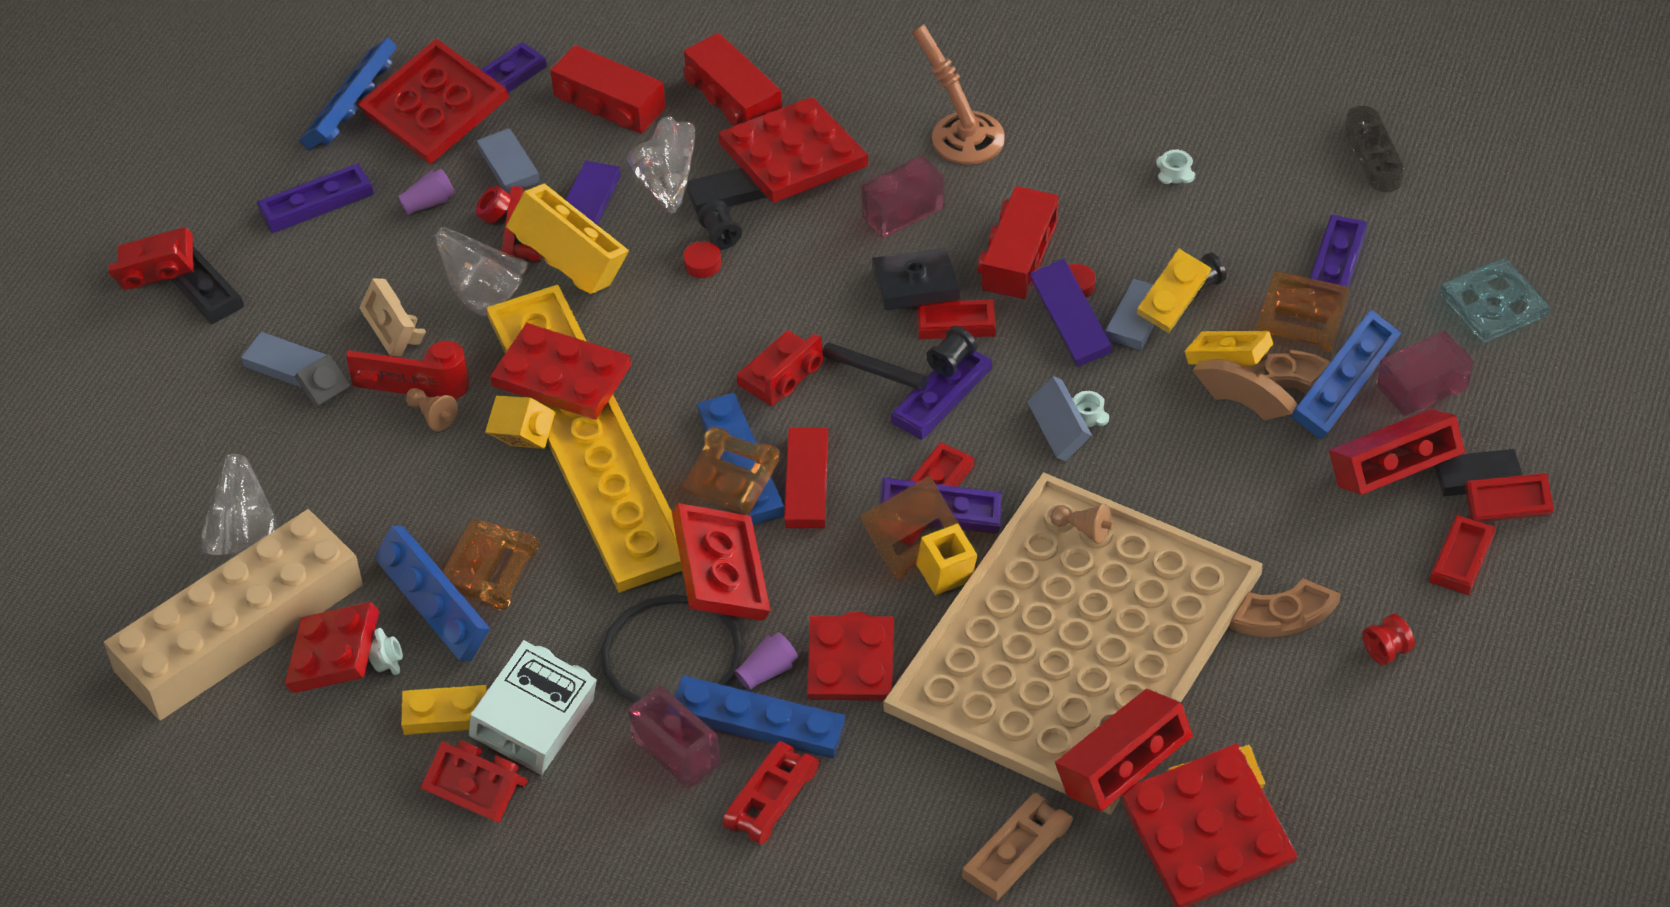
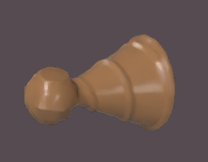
(438, 410)
(1092, 521)

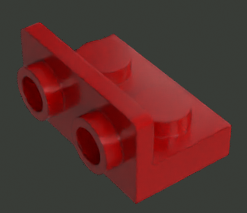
(153, 259)
(781, 367)
(472, 781)

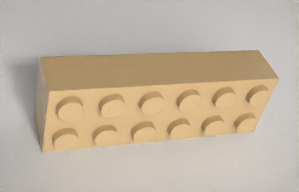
(233, 614)

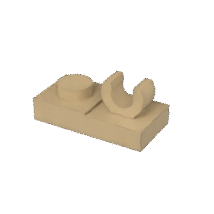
(389, 318)

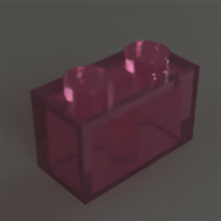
(902, 196)
(1424, 373)
(674, 736)

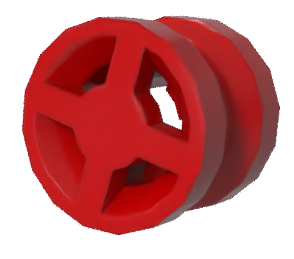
(1388, 639)

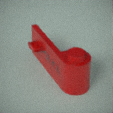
(438, 374)

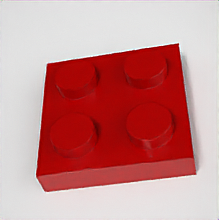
(332, 647)
(850, 657)

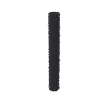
(875, 366)

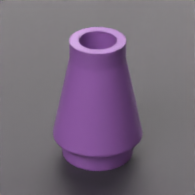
(427, 192)
(768, 660)

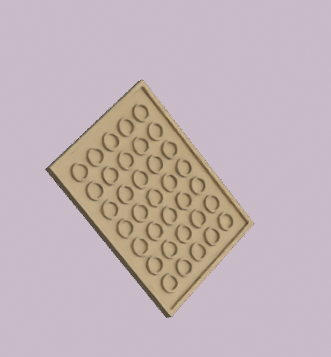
(1069, 631)

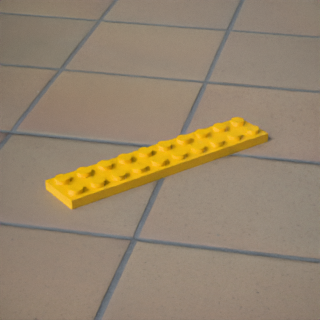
(600, 461)

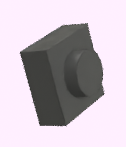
(322, 381)

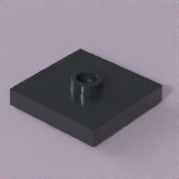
(915, 278)

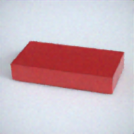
(972, 315)
(1509, 497)
(1462, 555)

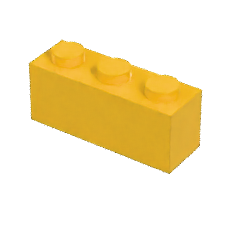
(567, 239)

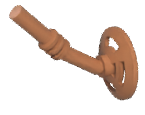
(967, 126)

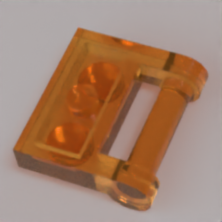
(1305, 300)
(726, 482)
(901, 517)
(478, 556)

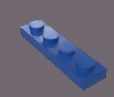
(342, 104)
(1345, 374)
(727, 414)
(431, 593)
(762, 716)

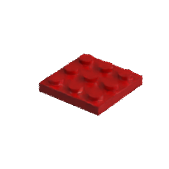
(433, 101)
(793, 149)
(1207, 826)

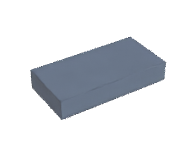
(508, 160)
(1126, 325)
(278, 357)
(1059, 418)

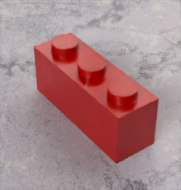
(730, 80)
(608, 89)
(1018, 242)
(1396, 451)
(1123, 749)

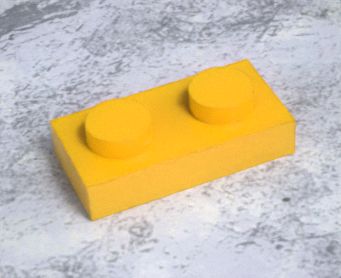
(1174, 290)
(1233, 346)
(439, 709)

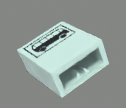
(532, 707)

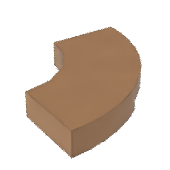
(1292, 371)
(1256, 392)
(1284, 612)

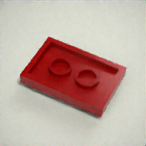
(561, 371)
(720, 562)

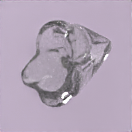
(665, 161)
(478, 271)
(238, 510)

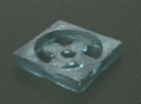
(1508, 321)

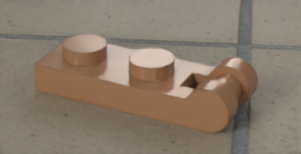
(1015, 846)

